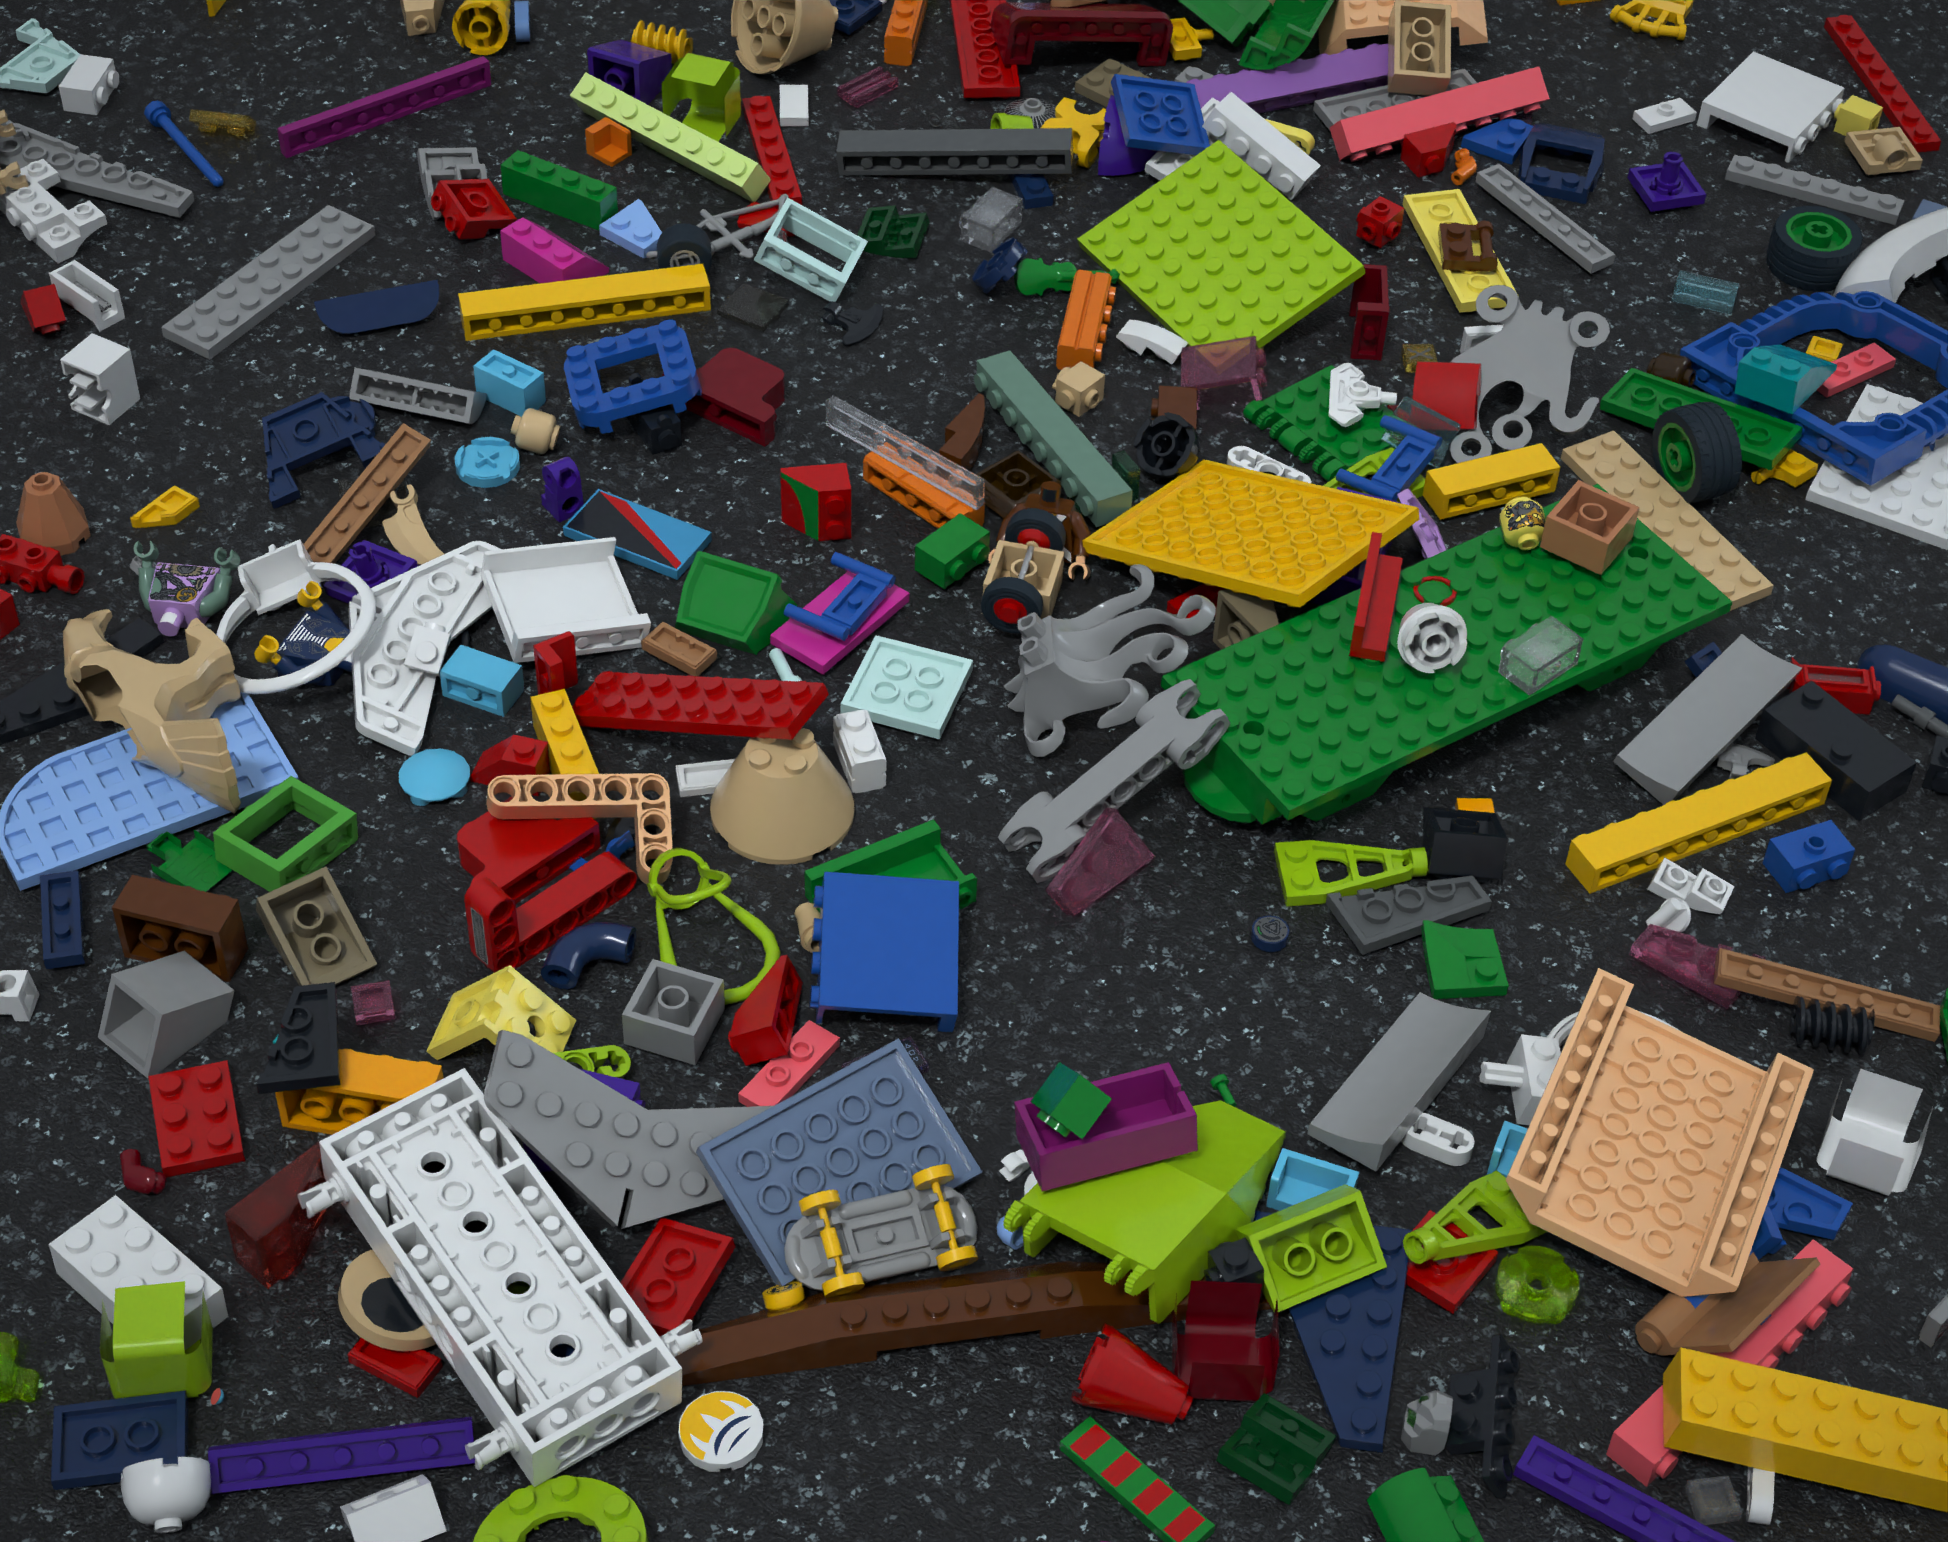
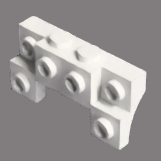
(45, 218)

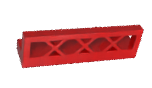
(1375, 603)

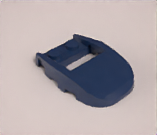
(1565, 142)

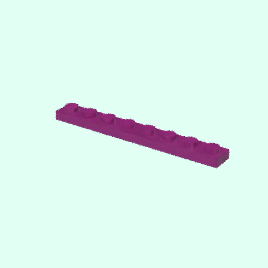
(384, 107)

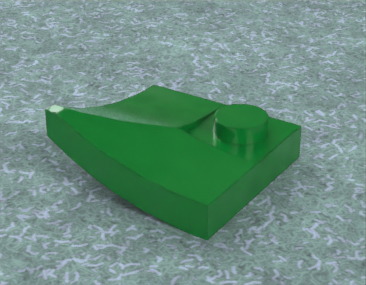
(1462, 962)

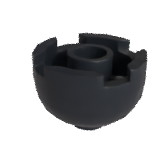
(1167, 446)

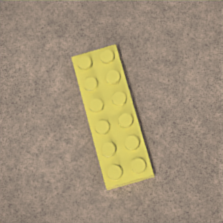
(1449, 207)

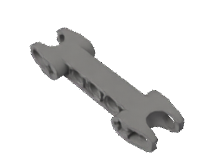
(1159, 742)

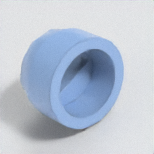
(1014, 1239)

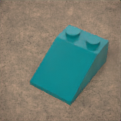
(1781, 376)

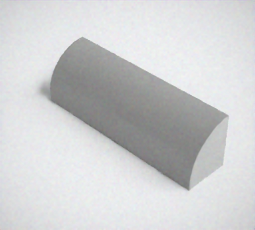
(417, 395)

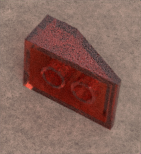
(269, 1224)

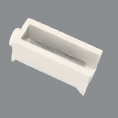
(88, 294)

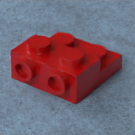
(471, 207)

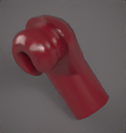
(138, 1177)

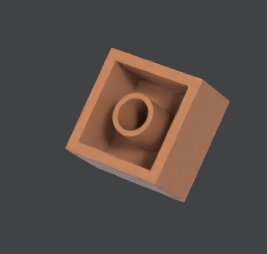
(1589, 527)

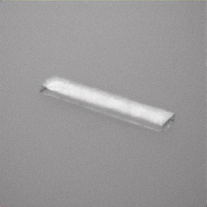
(905, 452)

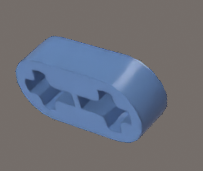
(522, 21)

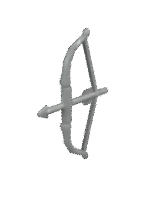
(716, 223)

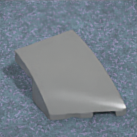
(447, 164)

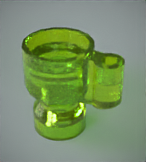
(15, 1380)

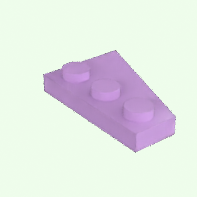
(1425, 528)

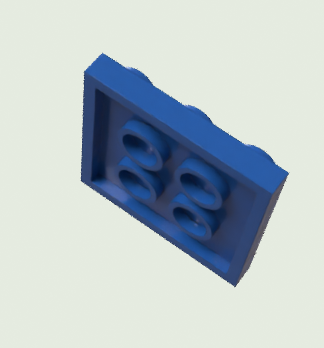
(1159, 114)

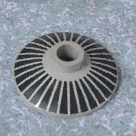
(1037, 109)

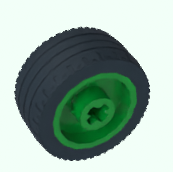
(1812, 247)
(1697, 451)

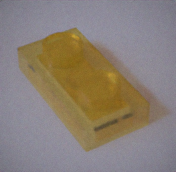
(234, 123)

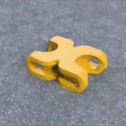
(1086, 130)

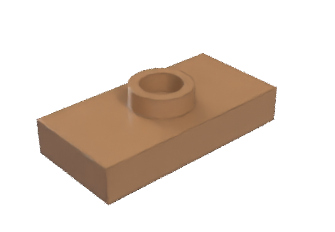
(679, 649)

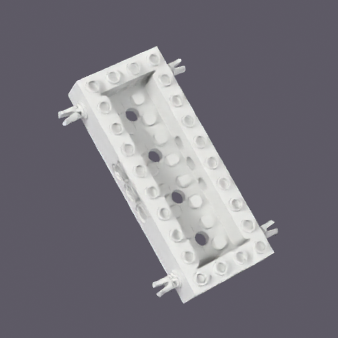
(457, 1280)

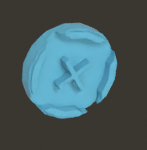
(487, 462)

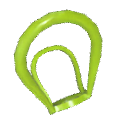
(706, 890)

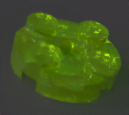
(1531, 1304)

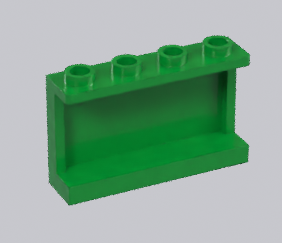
(905, 854)

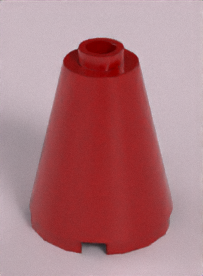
(1130, 1381)

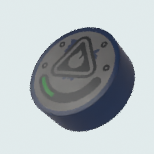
(1270, 933)

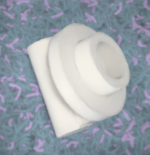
(1673, 915)

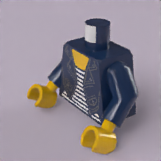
(308, 641)

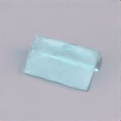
(1705, 292)
(1427, 420)

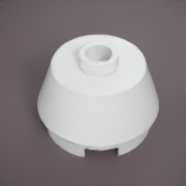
(1431, 637)

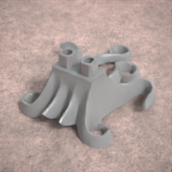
(1531, 352)
(1070, 665)

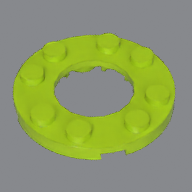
(566, 1496)

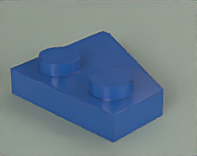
(1499, 140)

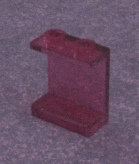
(1223, 365)

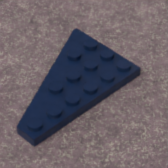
(1353, 1344)

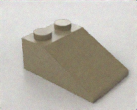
(1241, 617)
(315, 930)

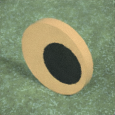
(377, 1307)

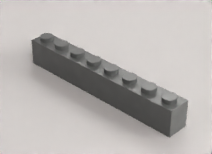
(955, 151)

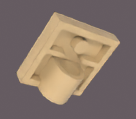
(1883, 151)

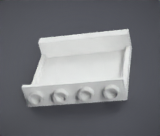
(1773, 102)
(560, 590)

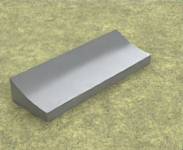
(1705, 719)
(1398, 1079)

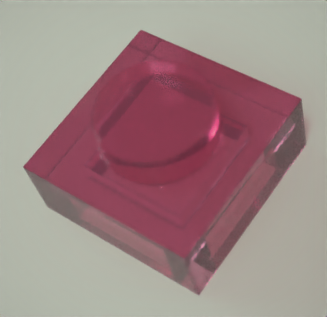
(373, 1002)

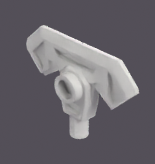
(1352, 395)

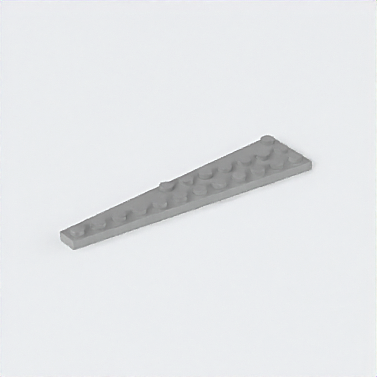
(91, 174)

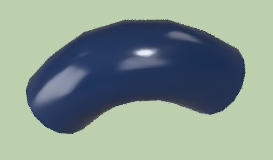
(585, 945)

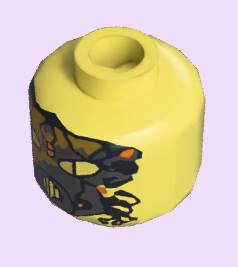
(1522, 523)

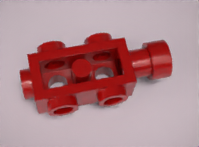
(36, 567)

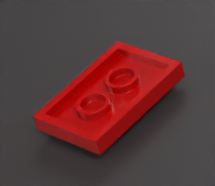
(196, 1119)
(675, 1272)

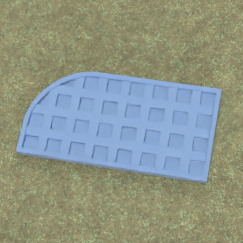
(104, 803)

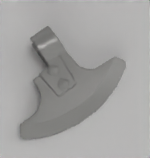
(1739, 757)

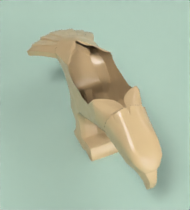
(161, 702)

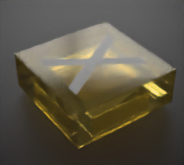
(1417, 352)

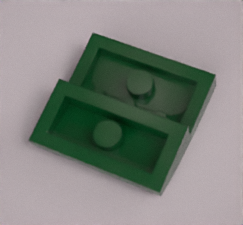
(893, 233)
(1276, 1448)

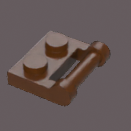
(1457, 246)

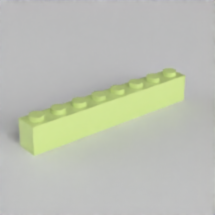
(672, 138)

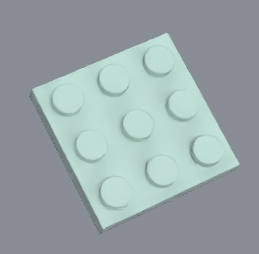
(908, 686)

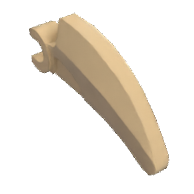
(408, 531)

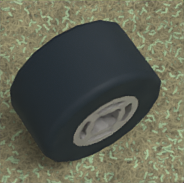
(684, 246)

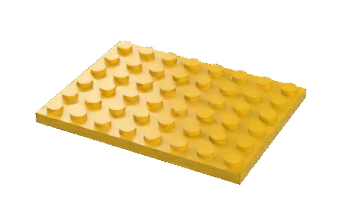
(1251, 532)

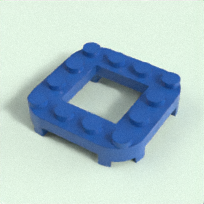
(676, 386)

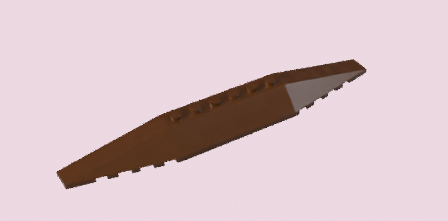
(853, 1326)

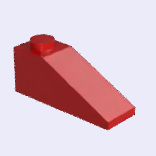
(767, 1017)

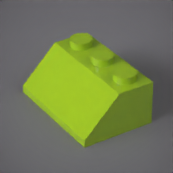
(1314, 1246)

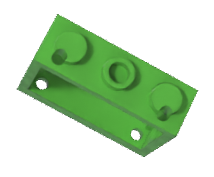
(312, 853)

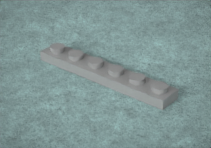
(1814, 189)
(1545, 218)

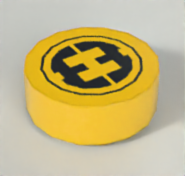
(784, 1296)

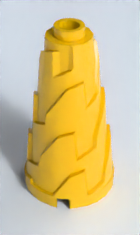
(482, 25)

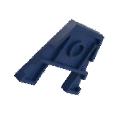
(308, 433)

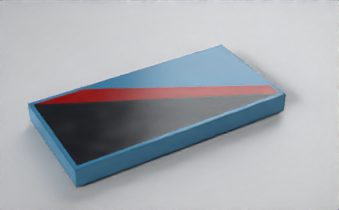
(640, 533)

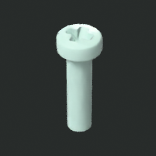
(782, 666)

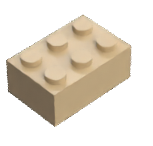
(1419, 48)

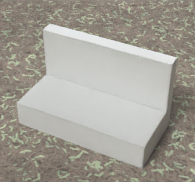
(396, 1514)

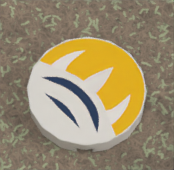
(721, 1431)

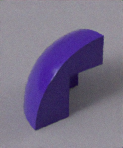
(1113, 153)

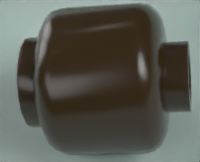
(1673, 368)

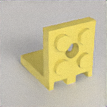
(497, 1004)

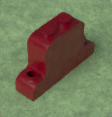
(740, 394)

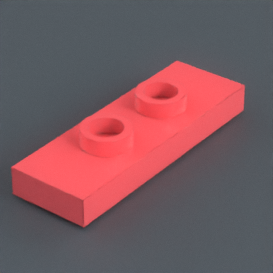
(1857, 368)
(788, 1073)

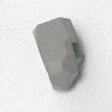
(1427, 1423)

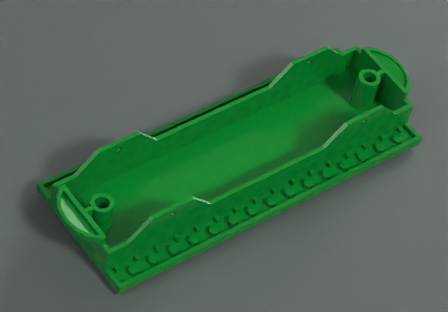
(1332, 727)

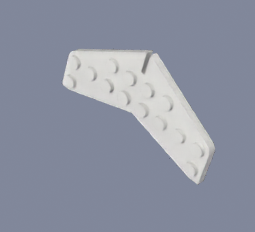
(393, 698)

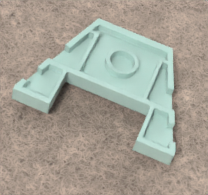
(39, 65)

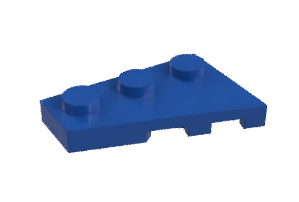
(1806, 1206)

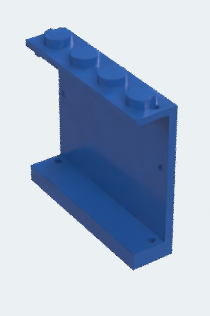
(886, 946)

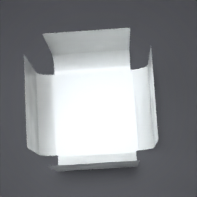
(1869, 1139)

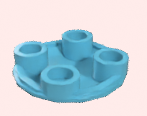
(434, 776)

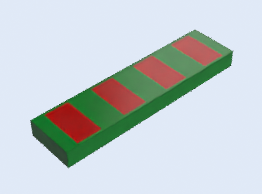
(1135, 1484)

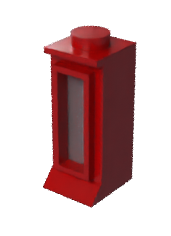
(1850, 686)

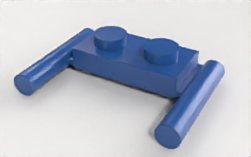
(1401, 466)
(852, 604)

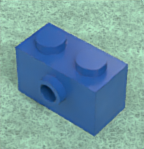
(1808, 856)

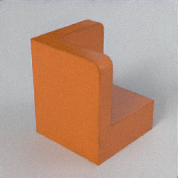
(608, 141)

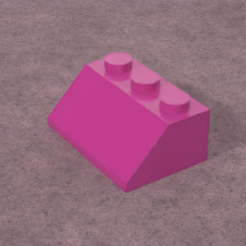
(546, 255)

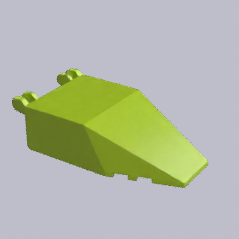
(1164, 1212)

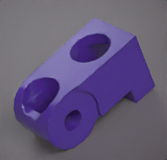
(562, 484)

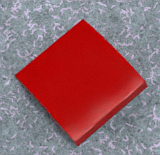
(1449, 390)

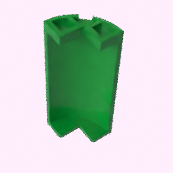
(1284, 33)

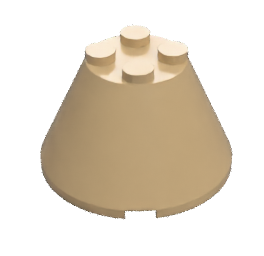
(780, 31)
(782, 801)

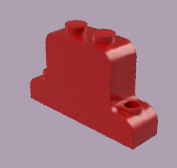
(524, 852)

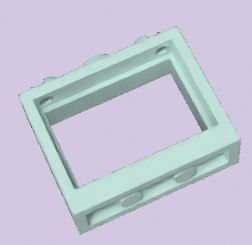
(800, 266)

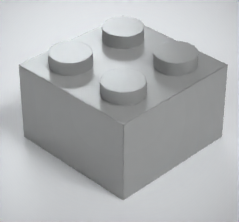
(673, 1011)

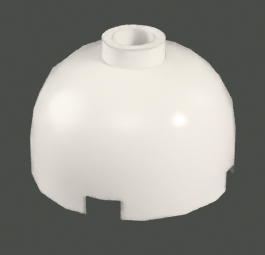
(166, 1492)

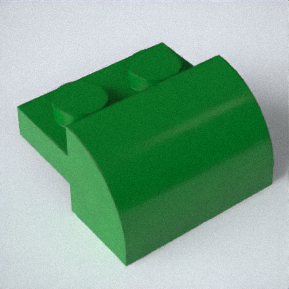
(1422, 1509)

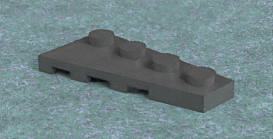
(1398, 914)

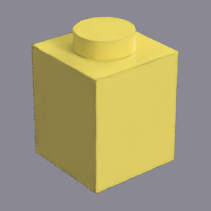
(1857, 115)

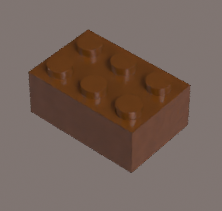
(168, 918)

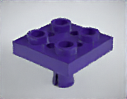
(1667, 184)
(368, 563)

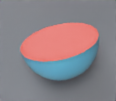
(217, 1397)

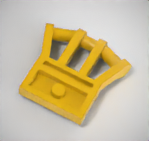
(1665, 10)

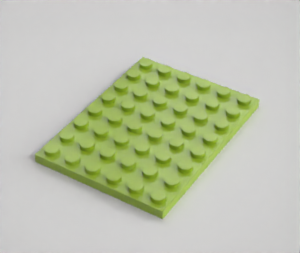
(1220, 253)

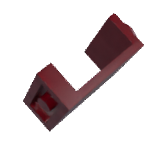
(1371, 311)

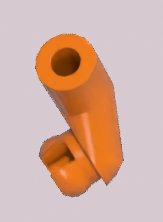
(1465, 166)

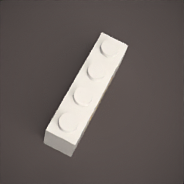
(1261, 145)

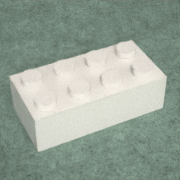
(122, 1250)

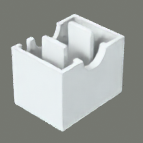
(101, 378)

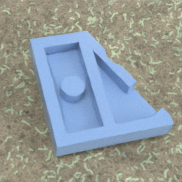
(632, 229)

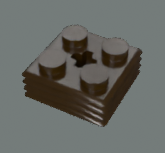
(1012, 481)

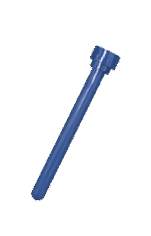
(160, 116)

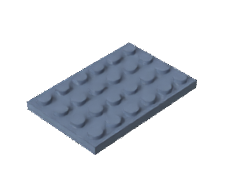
(847, 1134)

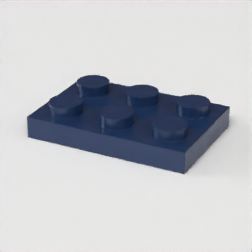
(105, 1436)

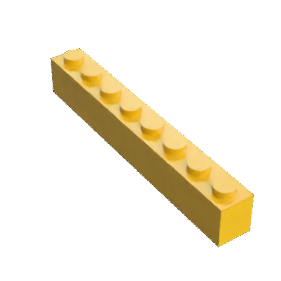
(584, 302)
(1697, 822)

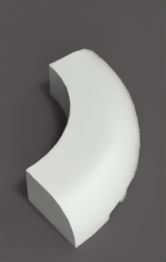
(1898, 256)

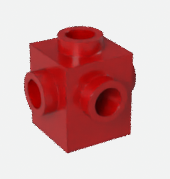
(1379, 222)

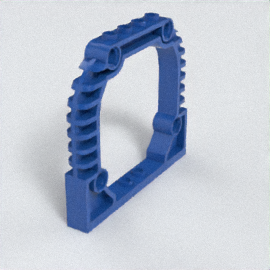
(1859, 448)

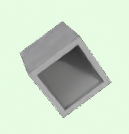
(162, 1010)

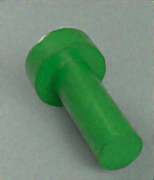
(1220, 1083)

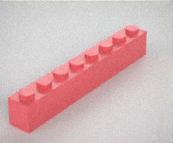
(1463, 106)
(1640, 1439)

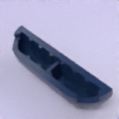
(379, 307)
(1910, 676)

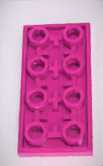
(821, 649)

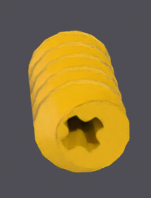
(659, 40)

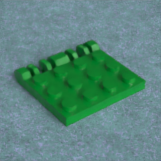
(1303, 426)

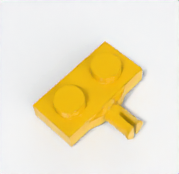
(1186, 39)
(1792, 468)

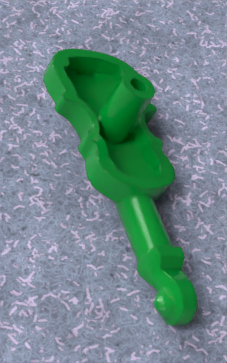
(1035, 276)

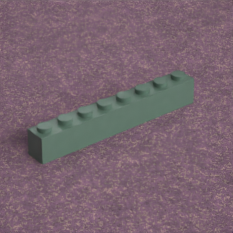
(1053, 438)

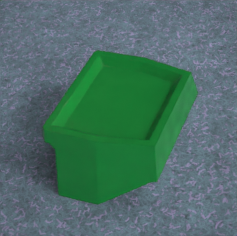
(731, 603)

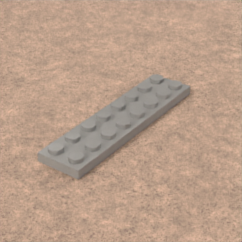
(268, 282)

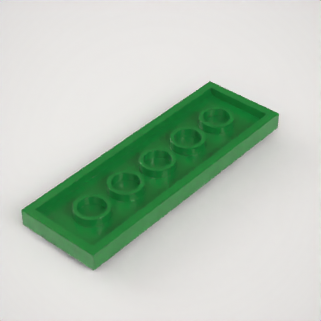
(1646, 396)

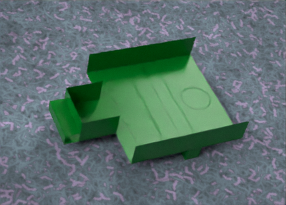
(190, 865)

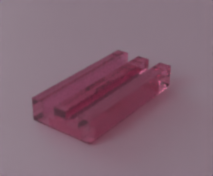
(867, 87)

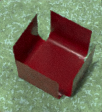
(1219, 1344)

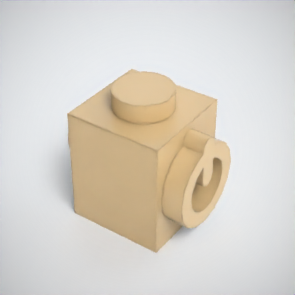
(1079, 388)

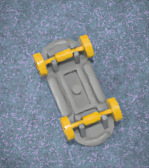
(881, 1236)

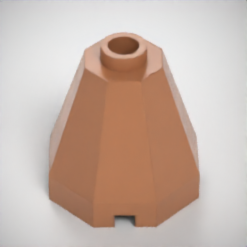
(51, 514)

